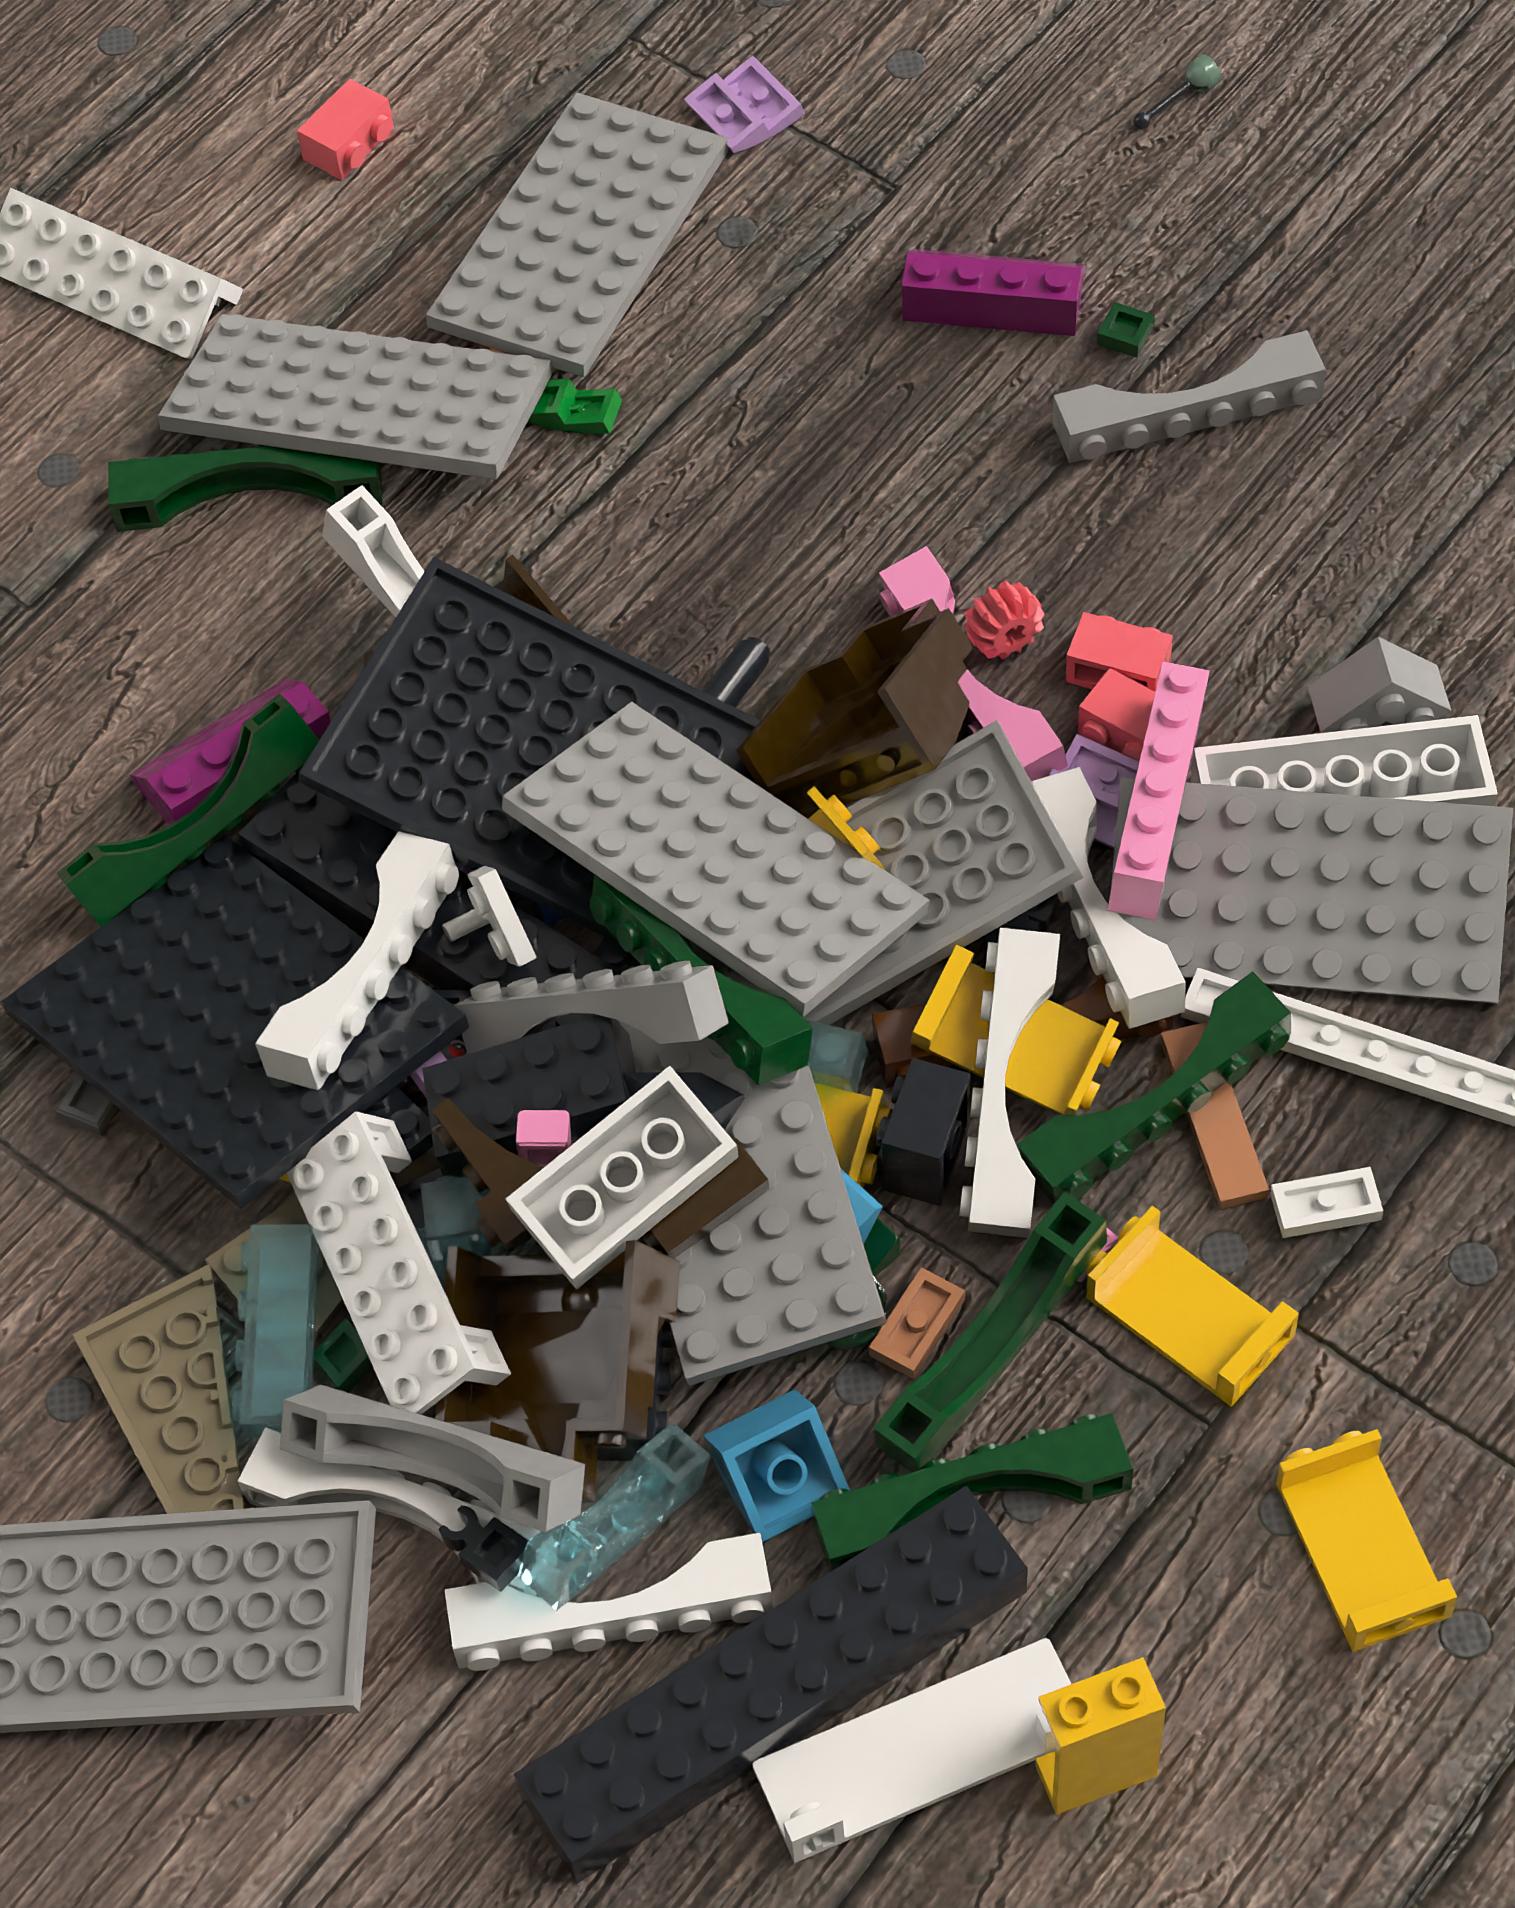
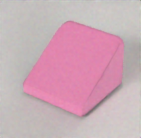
(542, 1135)

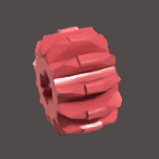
(1004, 620)

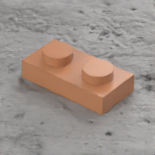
(917, 1323)

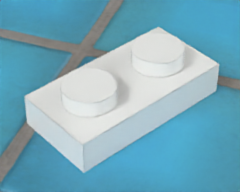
(1326, 1202)

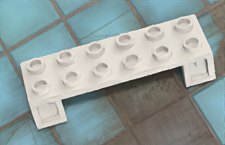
(107, 275)
(385, 1269)
(912, 1751)

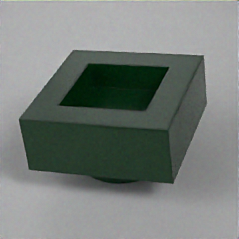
(1125, 329)
(344, 1356)

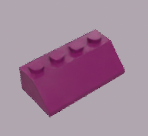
(992, 292)
(192, 768)

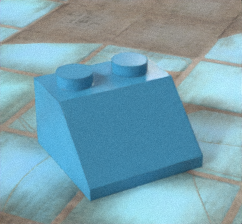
(776, 1463)

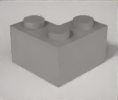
(1377, 687)

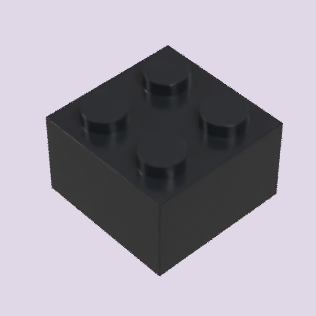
(924, 1131)

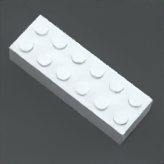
(1401, 761)

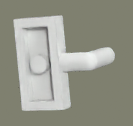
(493, 907)

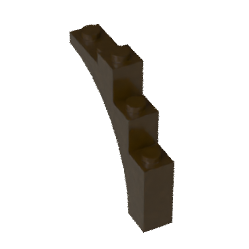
(504, 1172)

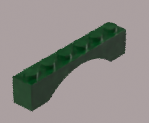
(157, 489)
(267, 751)
(763, 1030)
(1079, 1148)
(950, 1390)
(1070, 1462)

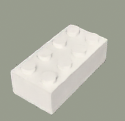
(623, 1177)

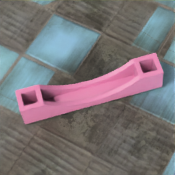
(1032, 738)
(1158, 791)

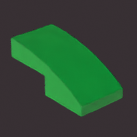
(576, 411)

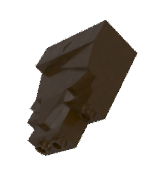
(866, 715)
(573, 1354)

